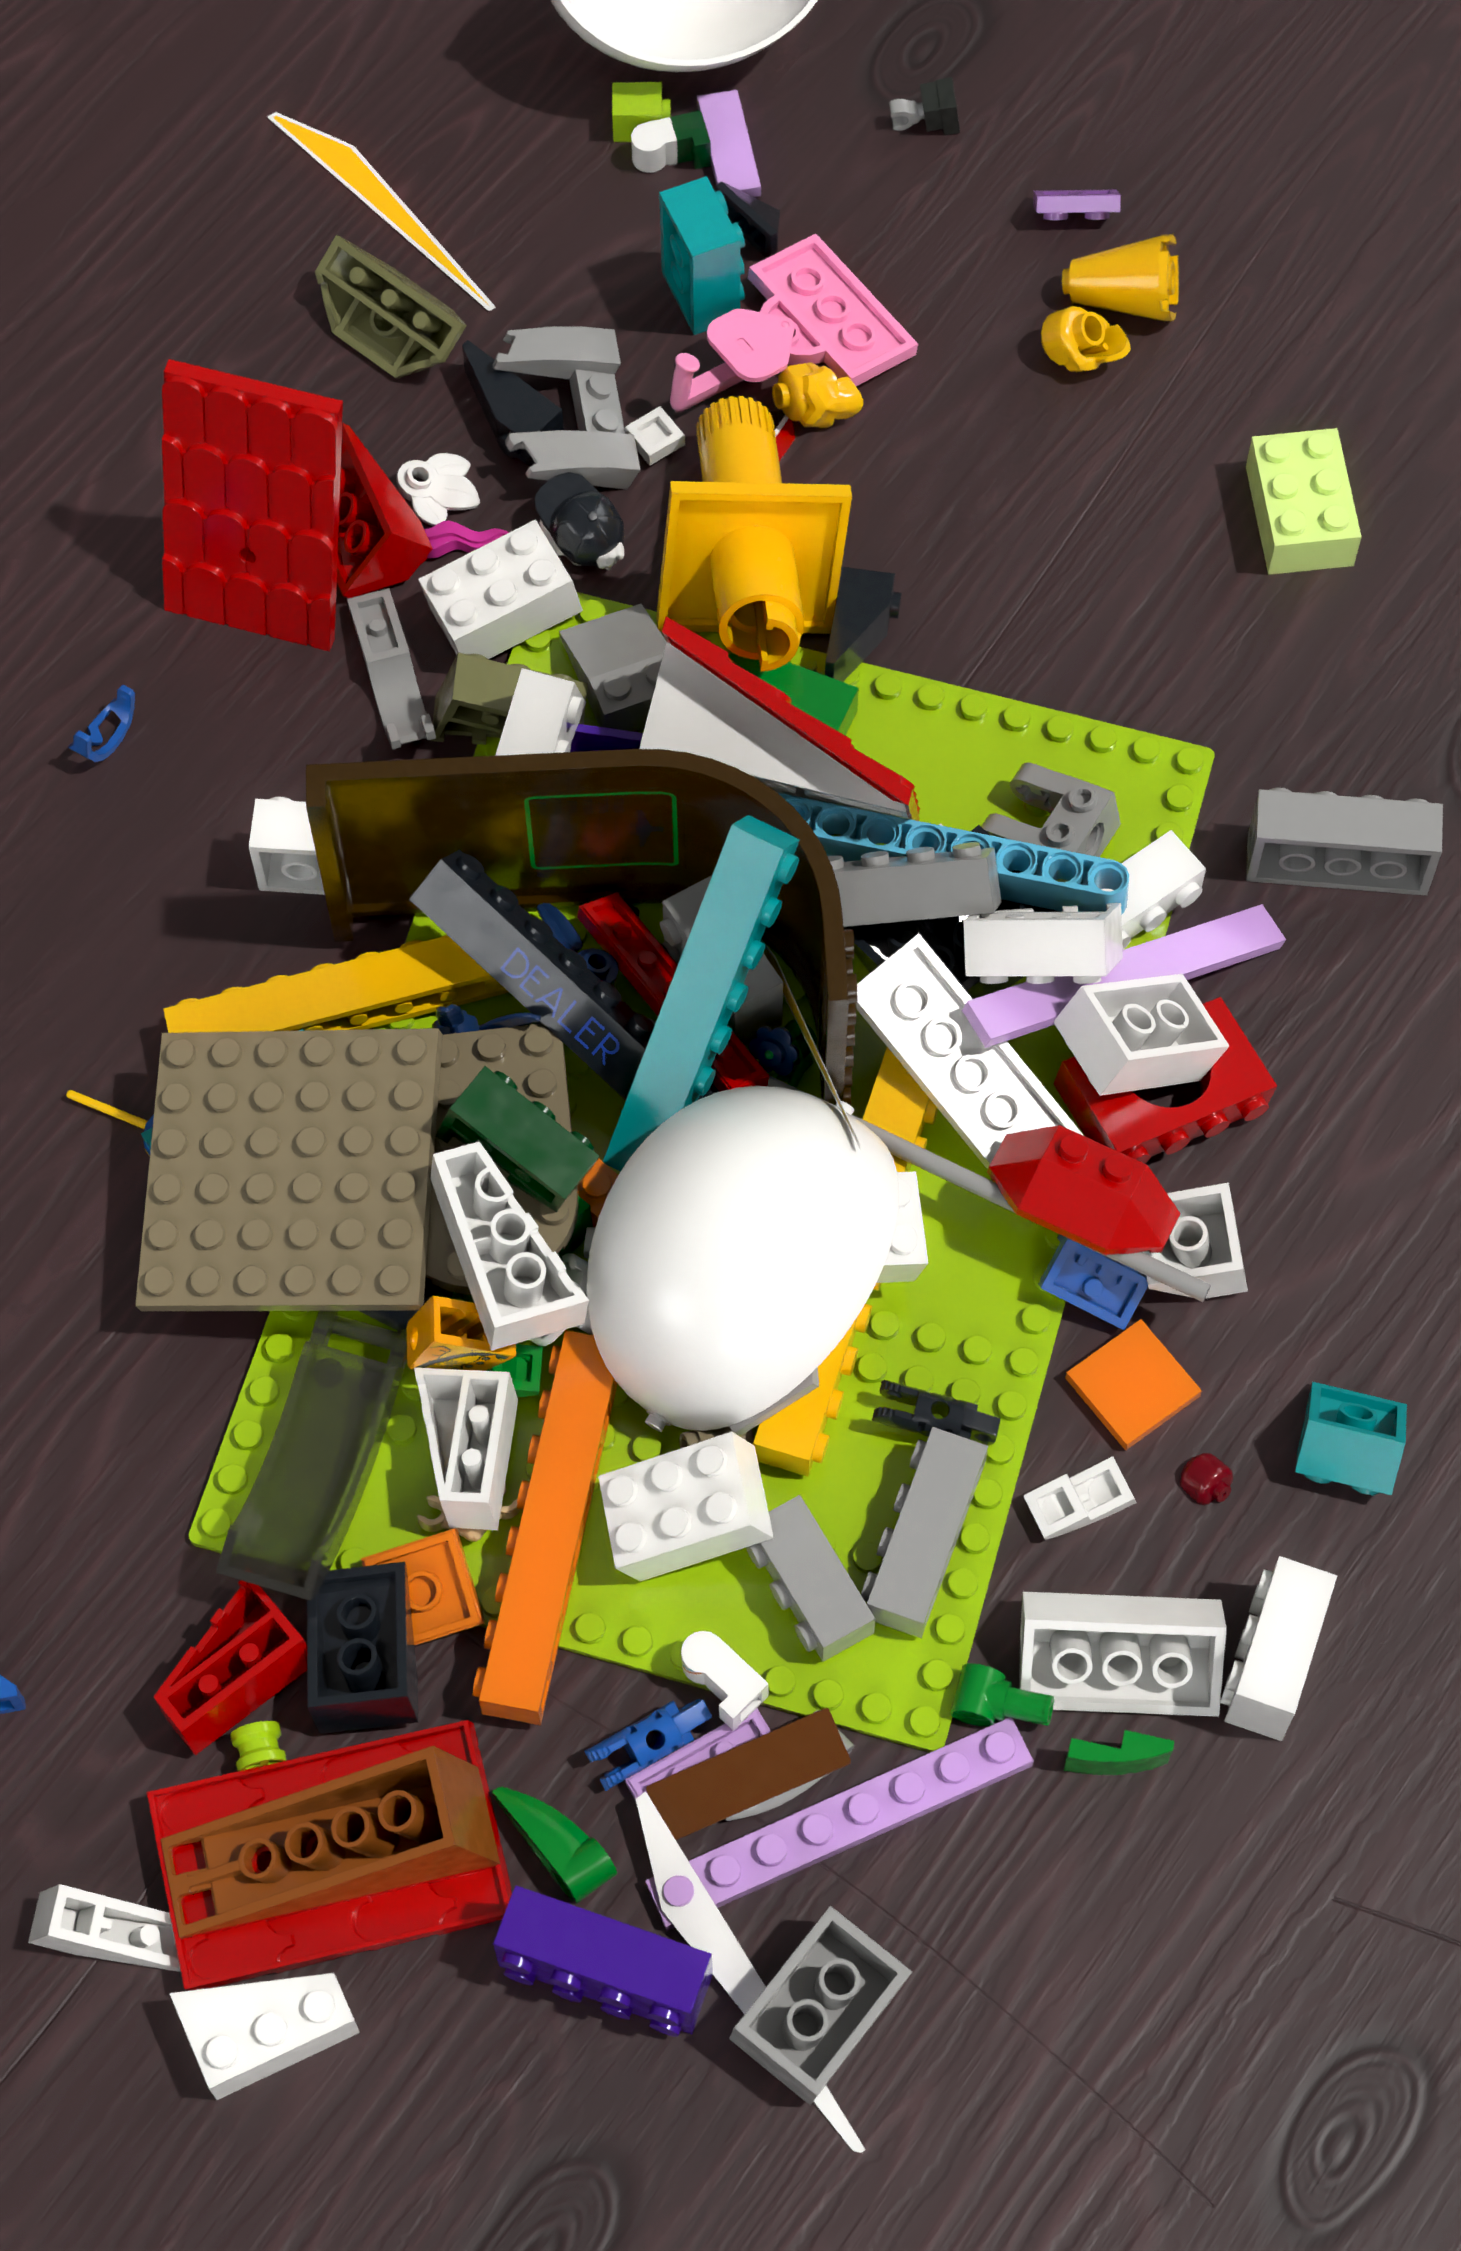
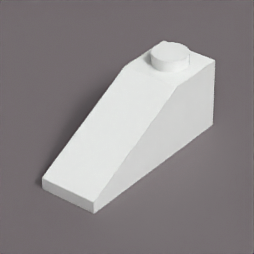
(104, 1928)

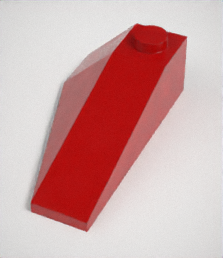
(377, 531)

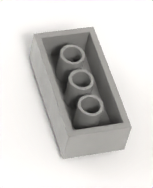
(1344, 841)

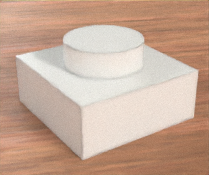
(656, 435)

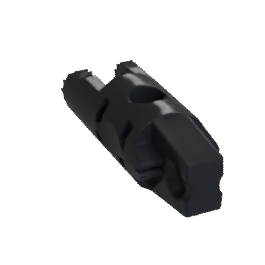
(958, 1415)

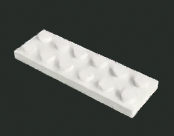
(978, 1089)

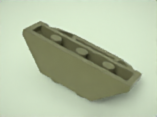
(384, 311)

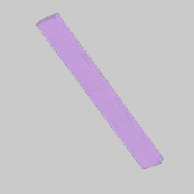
(1187, 952)

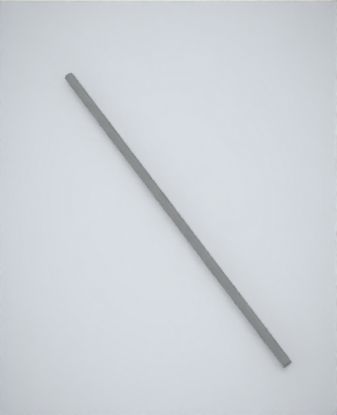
(989, 1190)

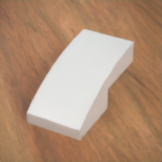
(1079, 1500)

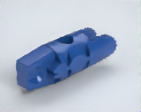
(672, 1732)

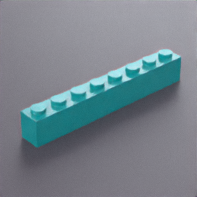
(707, 981)

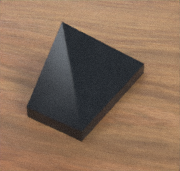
(756, 219)

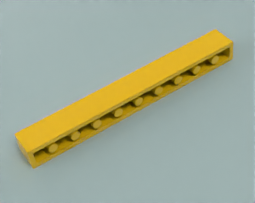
(795, 1434)

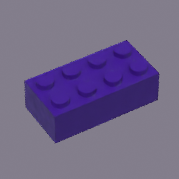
(603, 1961)

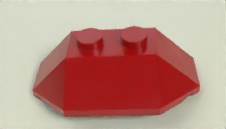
(1084, 1191)

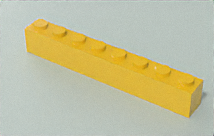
(345, 995)

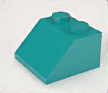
(1352, 1439)

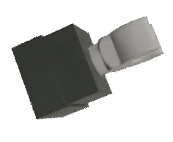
(937, 108)

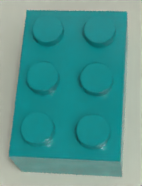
(700, 252)

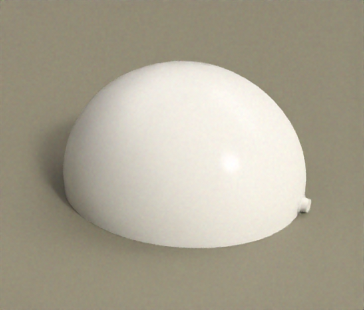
(682, 32)
(738, 1253)

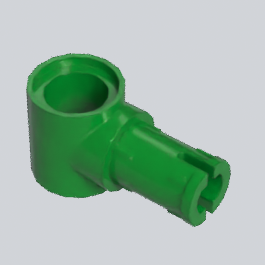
(987, 1697)

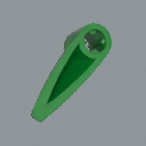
(565, 1850)

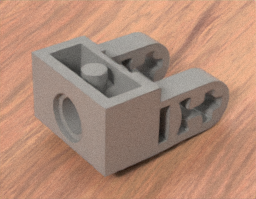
(1080, 816)

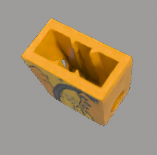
(451, 1336)

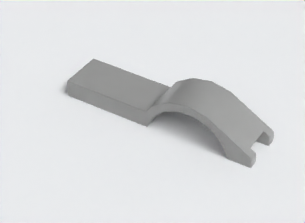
(390, 668)

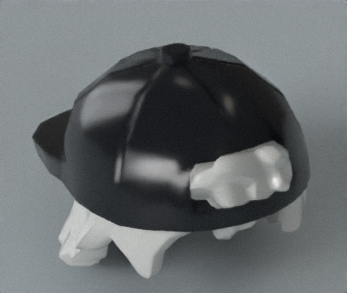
(580, 521)

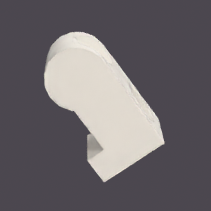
(714, 1664)

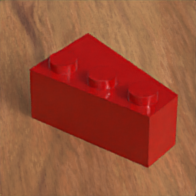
(232, 1669)

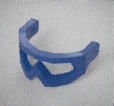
(123, 708)

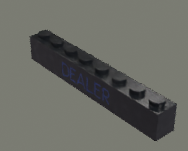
(537, 968)

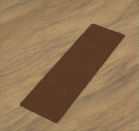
(749, 1774)

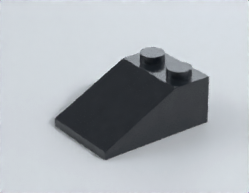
(362, 1650)

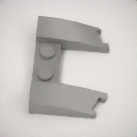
(589, 361)

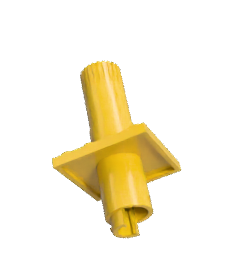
(745, 547)

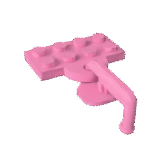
(810, 315)

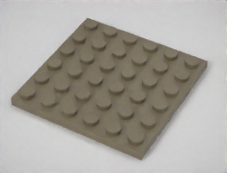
(291, 1171)

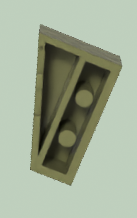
(479, 696)

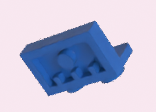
(1094, 1282)

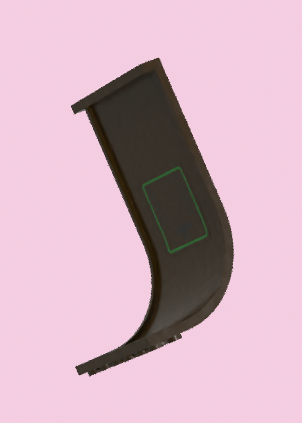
(576, 832)

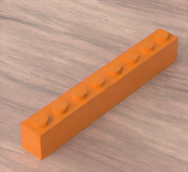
(549, 1533)

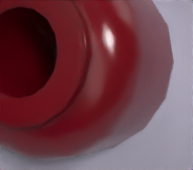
(1206, 1479)

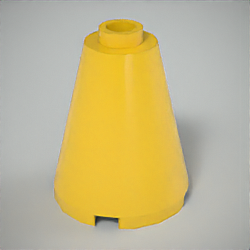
(1127, 279)

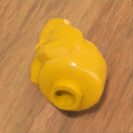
(1082, 339)
(815, 395)

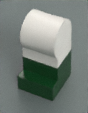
(671, 142)

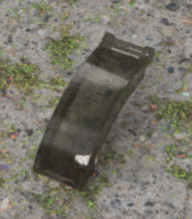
(316, 1460)

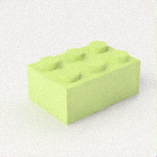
(1303, 501)

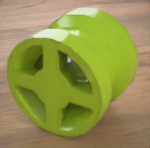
(258, 1744)

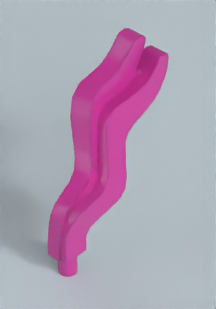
(454, 536)

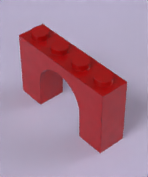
(1231, 1090)

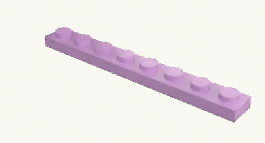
(851, 1817)

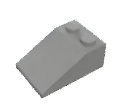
(620, 663)

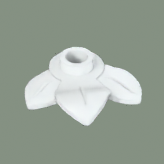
(442, 487)

